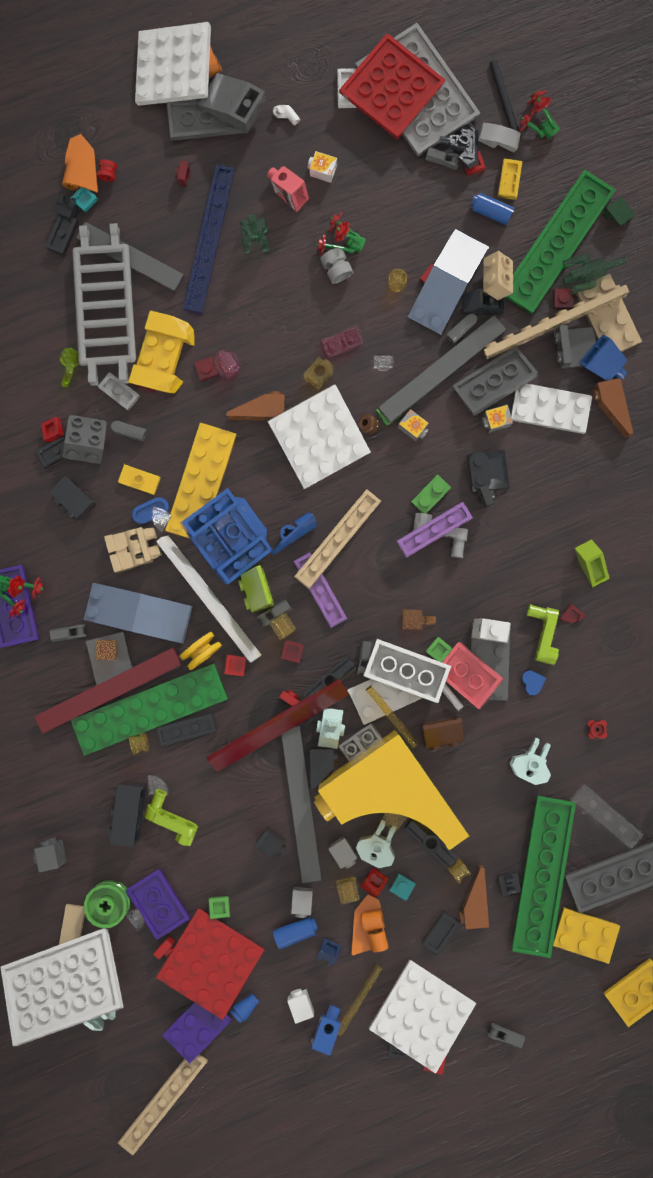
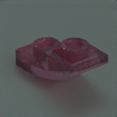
(342, 342)

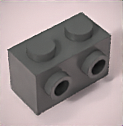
(49, 854)

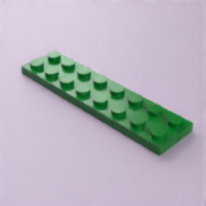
(559, 240)
(149, 709)
(543, 876)

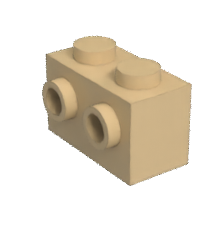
(498, 275)

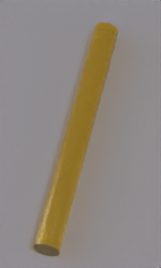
(392, 717)
(359, 999)

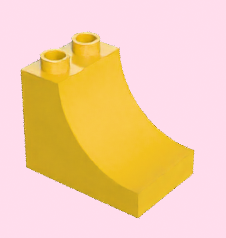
(388, 781)

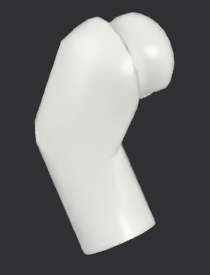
(286, 111)

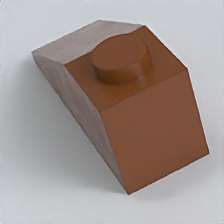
(613, 403)
(261, 408)
(475, 908)

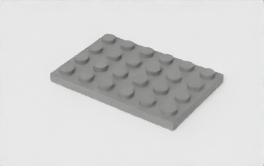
(449, 106)

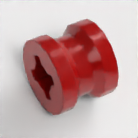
(107, 170)

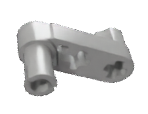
(458, 535)

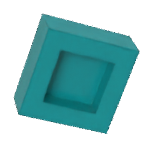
(84, 199)
(402, 886)

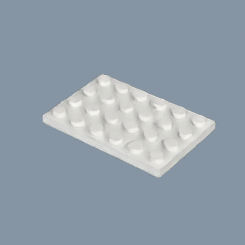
(61, 987)

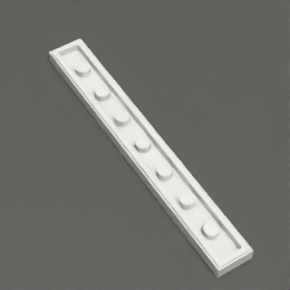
(209, 598)

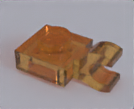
(413, 619)

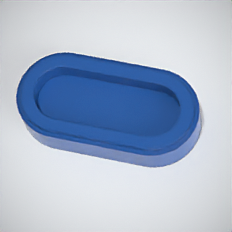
(143, 513)

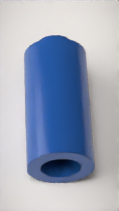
(492, 208)
(295, 932)

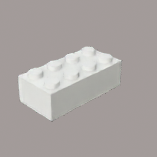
(407, 671)

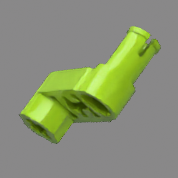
(549, 616)
(185, 829)

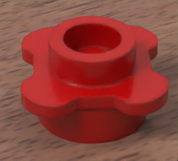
(592, 729)

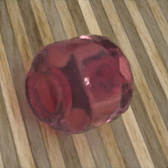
(227, 364)

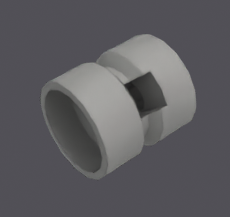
(336, 265)

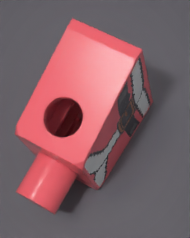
(289, 187)

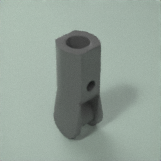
(438, 157)
(461, 328)
(129, 431)
(277, 611)
(65, 633)
(365, 652)
(508, 1037)

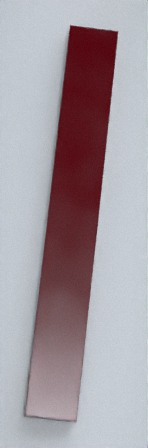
(108, 690)
(278, 725)

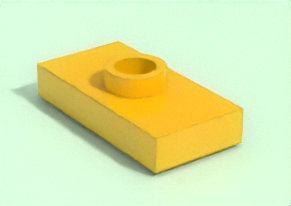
(509, 179)
(139, 479)

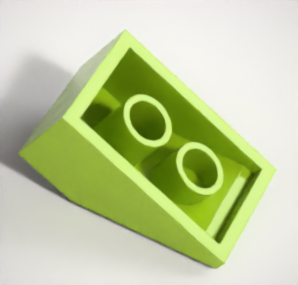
(256, 589)

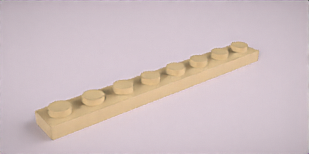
(562, 318)

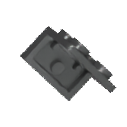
(573, 345)
(84, 439)

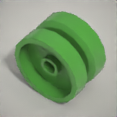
(99, 912)

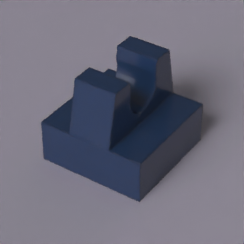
(329, 951)

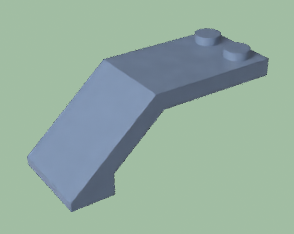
(447, 281)
(138, 613)

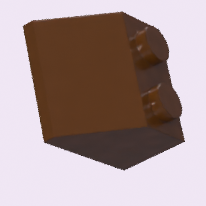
(442, 732)

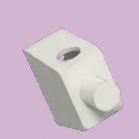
(491, 630)

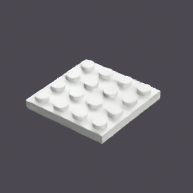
(173, 64)
(319, 436)
(422, 1016)

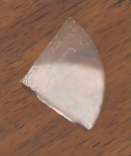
(160, 518)
(156, 783)
(136, 919)

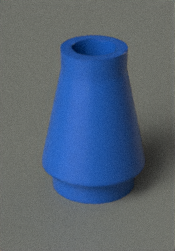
(244, 1008)

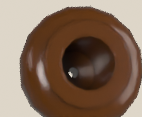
(369, 424)

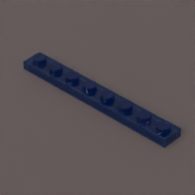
(209, 239)

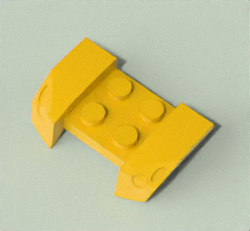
(161, 352)

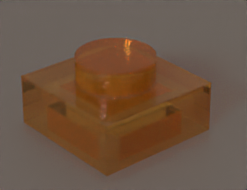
(106, 649)

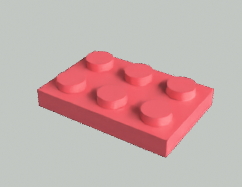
(471, 675)

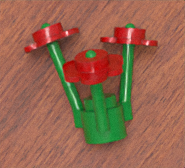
(549, 126)
(354, 240)
(14, 587)

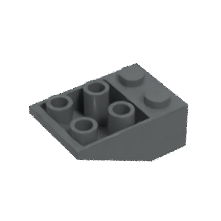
(234, 101)

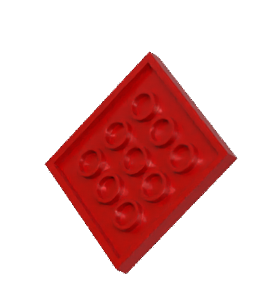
(392, 86)
(210, 963)

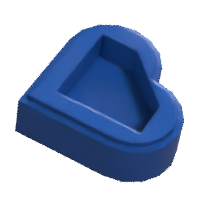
(533, 682)

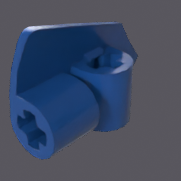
(304, 525)

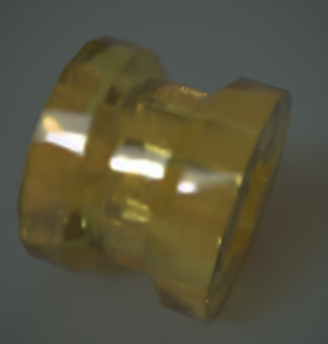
(397, 275)
(139, 743)
(459, 870)

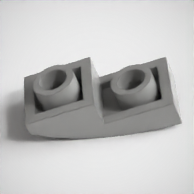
(499, 135)
(360, 742)

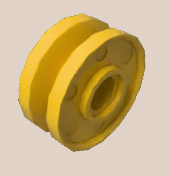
(200, 650)

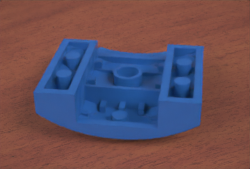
(227, 535)

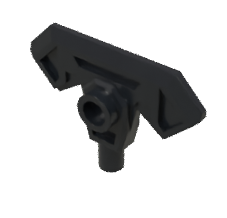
(465, 143)

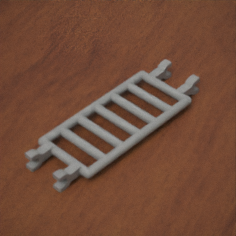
(80, 305)

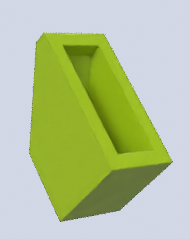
(592, 562)

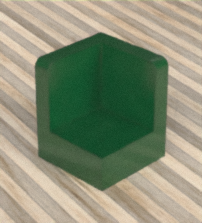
(619, 212)

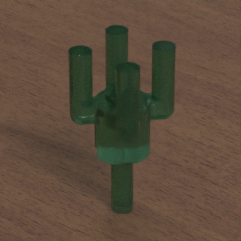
(253, 231)
(589, 271)

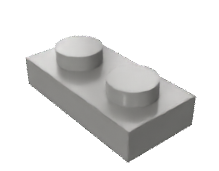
(119, 392)

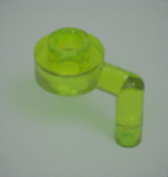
(70, 359)

